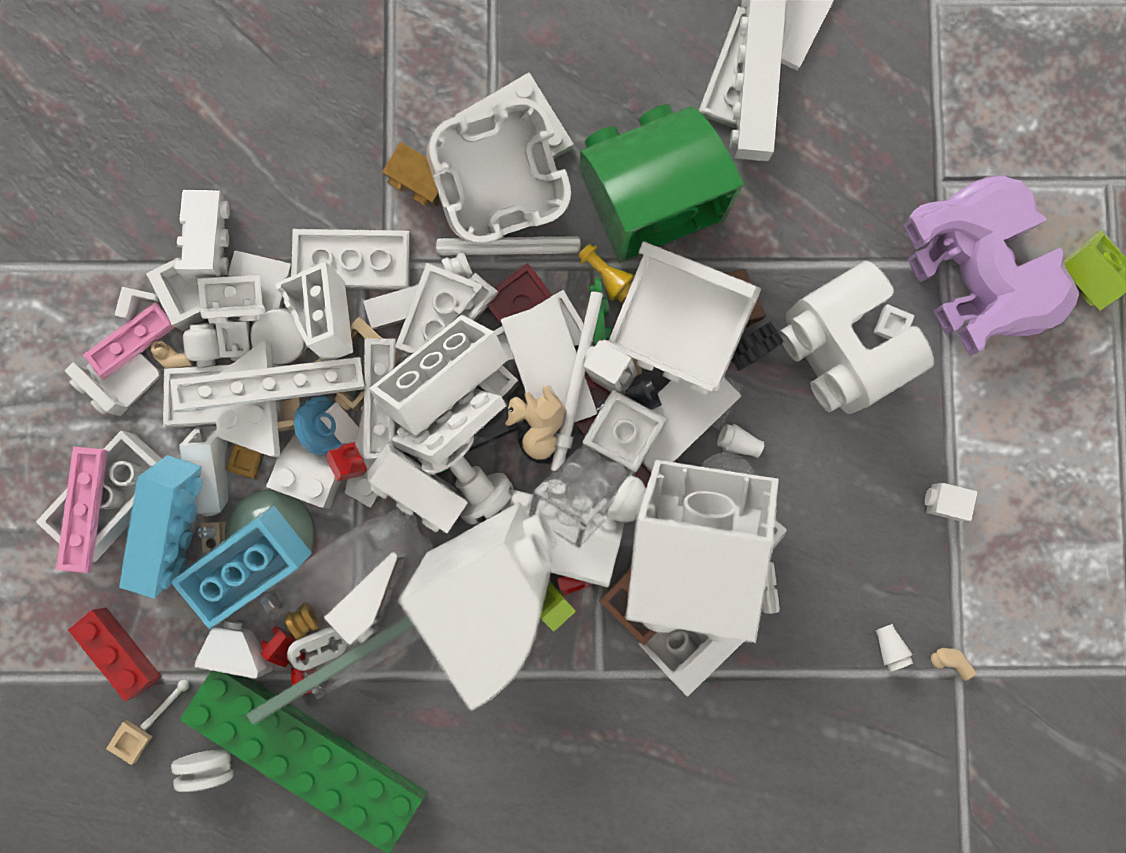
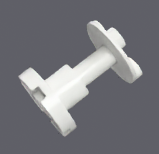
(484, 493)

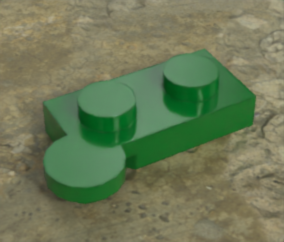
(601, 332)

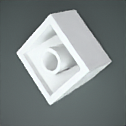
(304, 476)

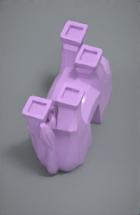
(974, 233)

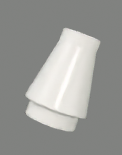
(737, 440)
(893, 649)

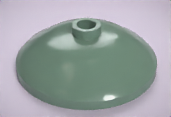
(289, 507)

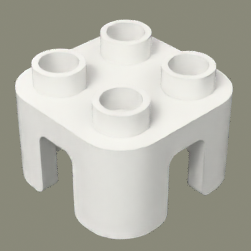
(497, 171)
(846, 370)

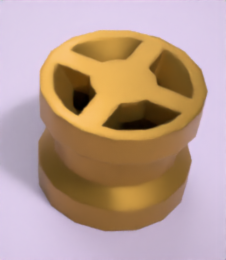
(302, 621)

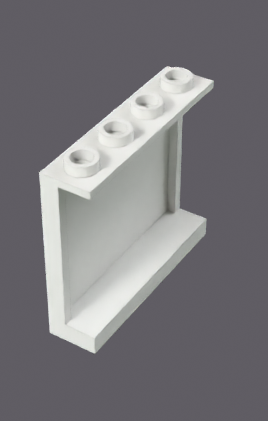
(683, 318)

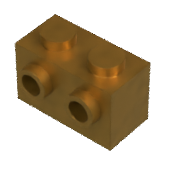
(411, 171)

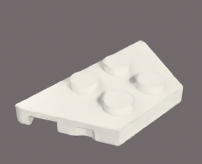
(253, 423)

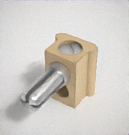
(211, 531)

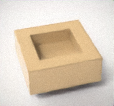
(129, 742)

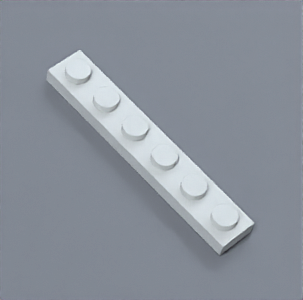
(266, 384)

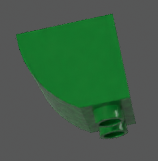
(659, 179)

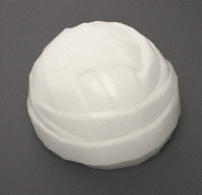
(628, 501)

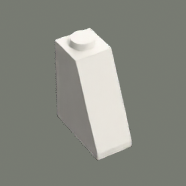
(211, 453)

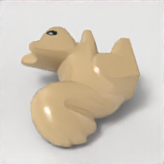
(545, 418)

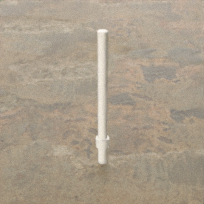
(564, 436)

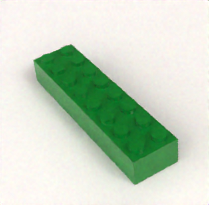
(305, 758)

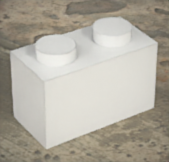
(609, 367)

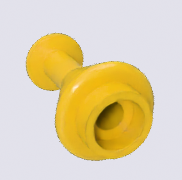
(615, 280)

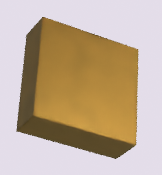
(244, 461)

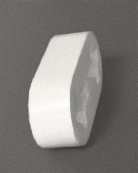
(317, 649)

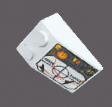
(366, 604)

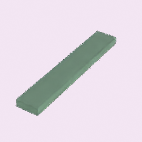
(330, 670)

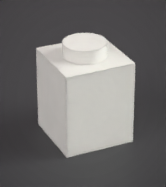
(950, 501)

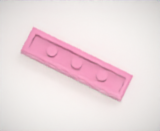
(82, 510)

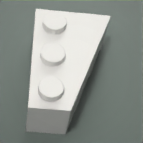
(203, 235)
(319, 310)

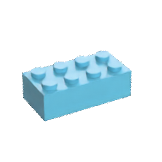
(160, 526)
(241, 567)

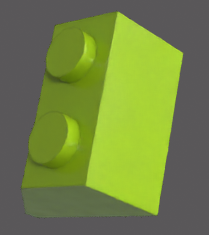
(1098, 270)

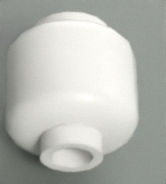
(201, 344)

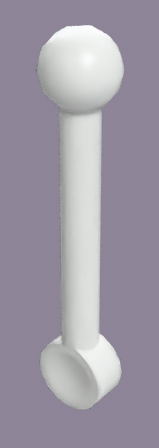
(182, 686)

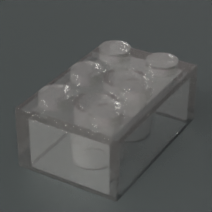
(579, 494)

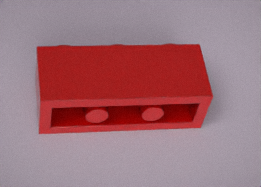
(114, 653)

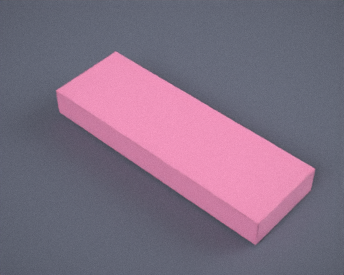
(129, 341)

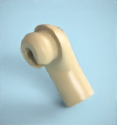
(169, 357)
(955, 659)

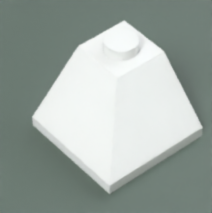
(233, 651)

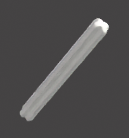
(509, 246)

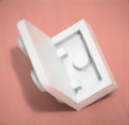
(230, 297)
(118, 390)

